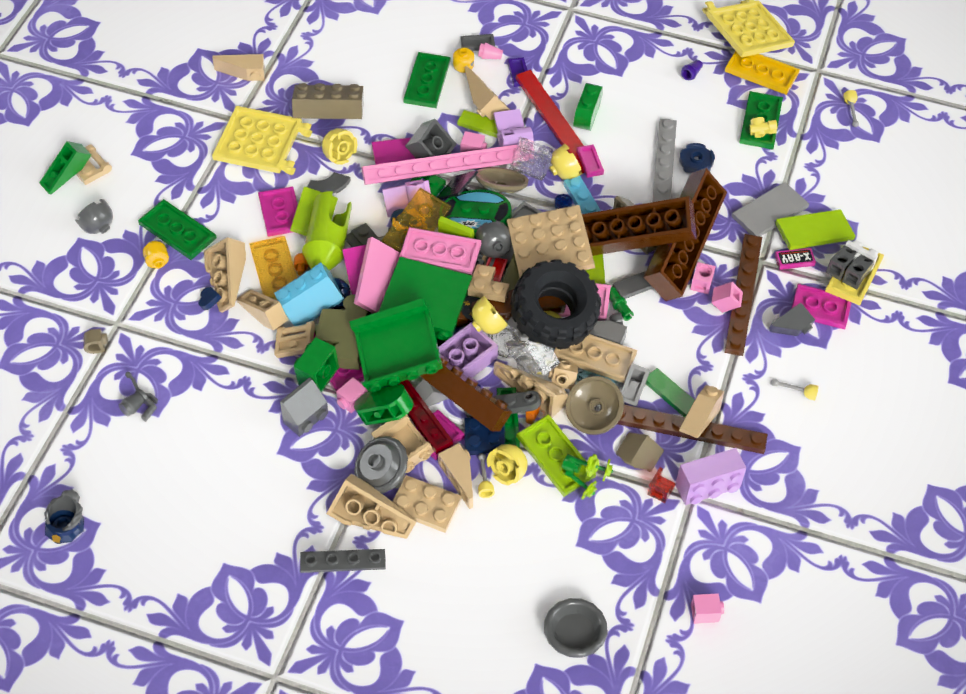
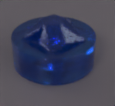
(562, 201)

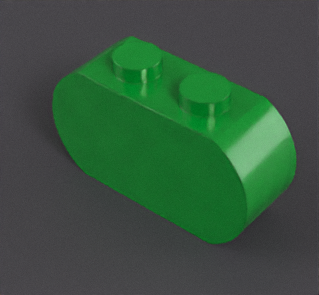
(588, 106)
(384, 405)

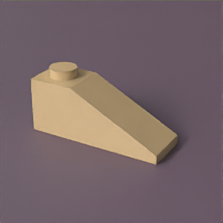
(246, 67)
(263, 309)
(702, 411)
(456, 466)

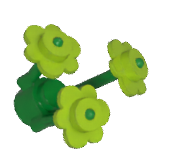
(573, 464)

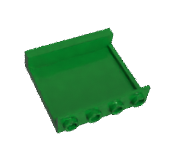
(439, 287)
(396, 345)

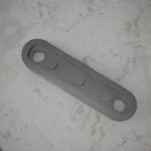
(519, 401)

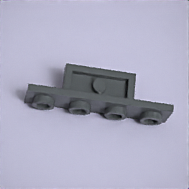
(342, 560)

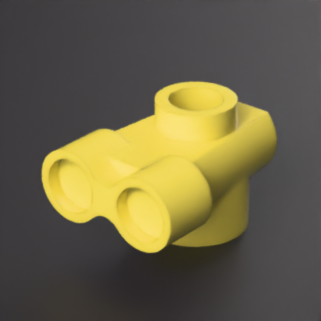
(760, 127)

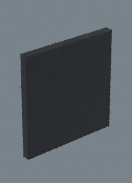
(457, 185)

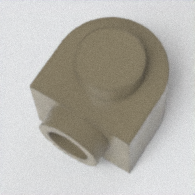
(94, 341)

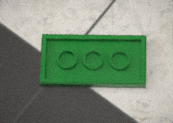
(427, 80)
(760, 106)
(177, 229)

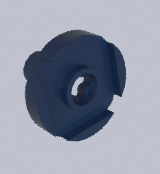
(696, 150)

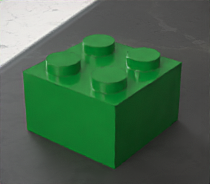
(317, 363)

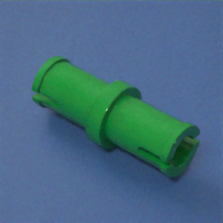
(620, 304)

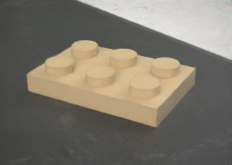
(427, 503)

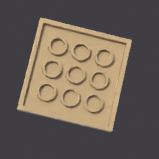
(549, 237)

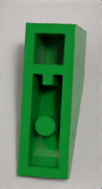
(65, 166)

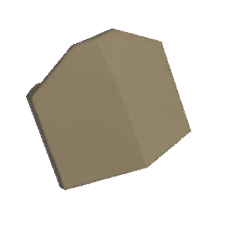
(640, 451)

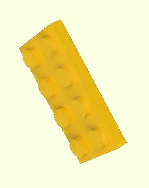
(763, 71)

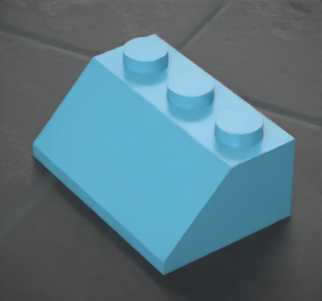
(309, 294)

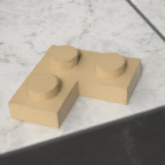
(483, 285)

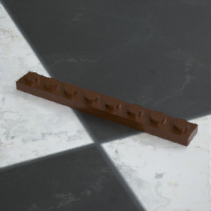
(746, 283)
(714, 433)

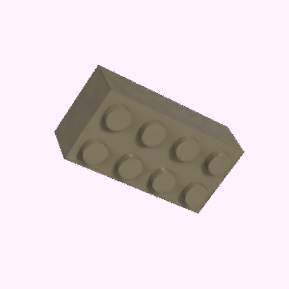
(328, 101)

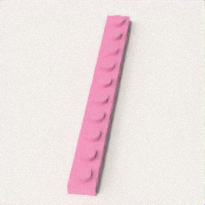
(437, 165)

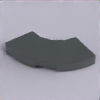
(335, 183)

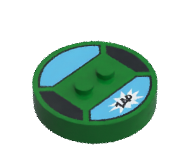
(477, 207)

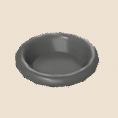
(382, 463)
(575, 627)

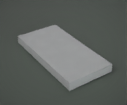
(761, 214)

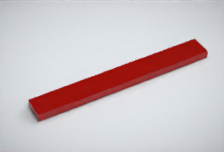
(550, 112)

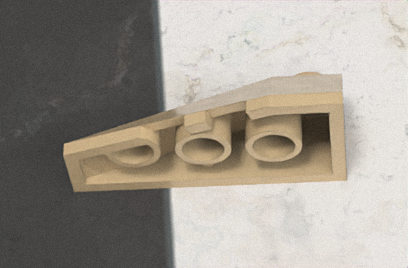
(483, 97)
(226, 265)
(552, 397)
(366, 507)

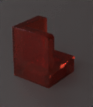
(660, 487)

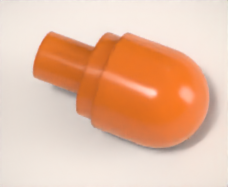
(300, 264)

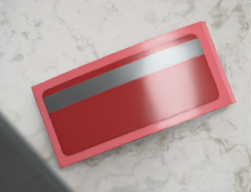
(500, 266)

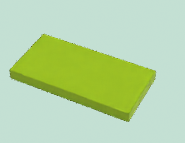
(815, 229)
(549, 448)

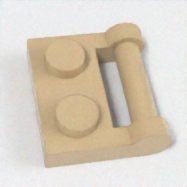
(89, 172)
(293, 344)

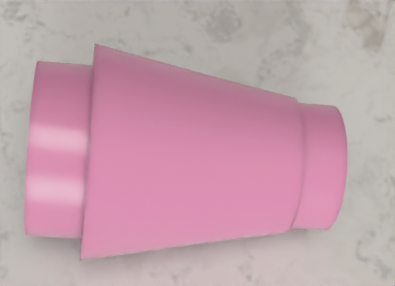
(488, 51)

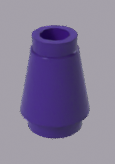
(691, 70)

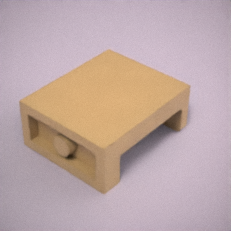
(403, 430)

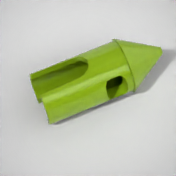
(326, 236)

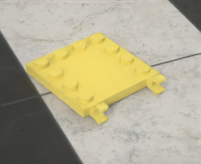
(748, 27)
(260, 140)

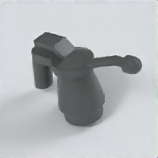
(133, 402)

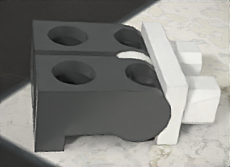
(854, 261)

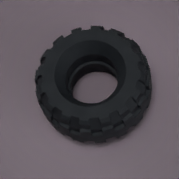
(562, 282)

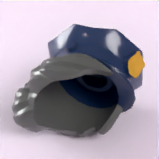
(64, 518)

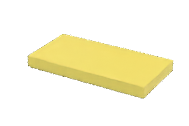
(844, 291)

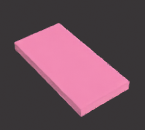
(441, 250)
(375, 274)

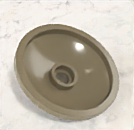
(501, 180)
(585, 398)

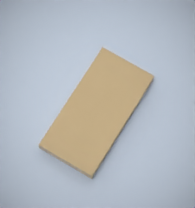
(600, 357)

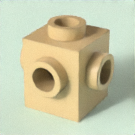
(564, 374)

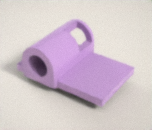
(511, 127)
(400, 196)

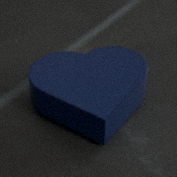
(208, 298)

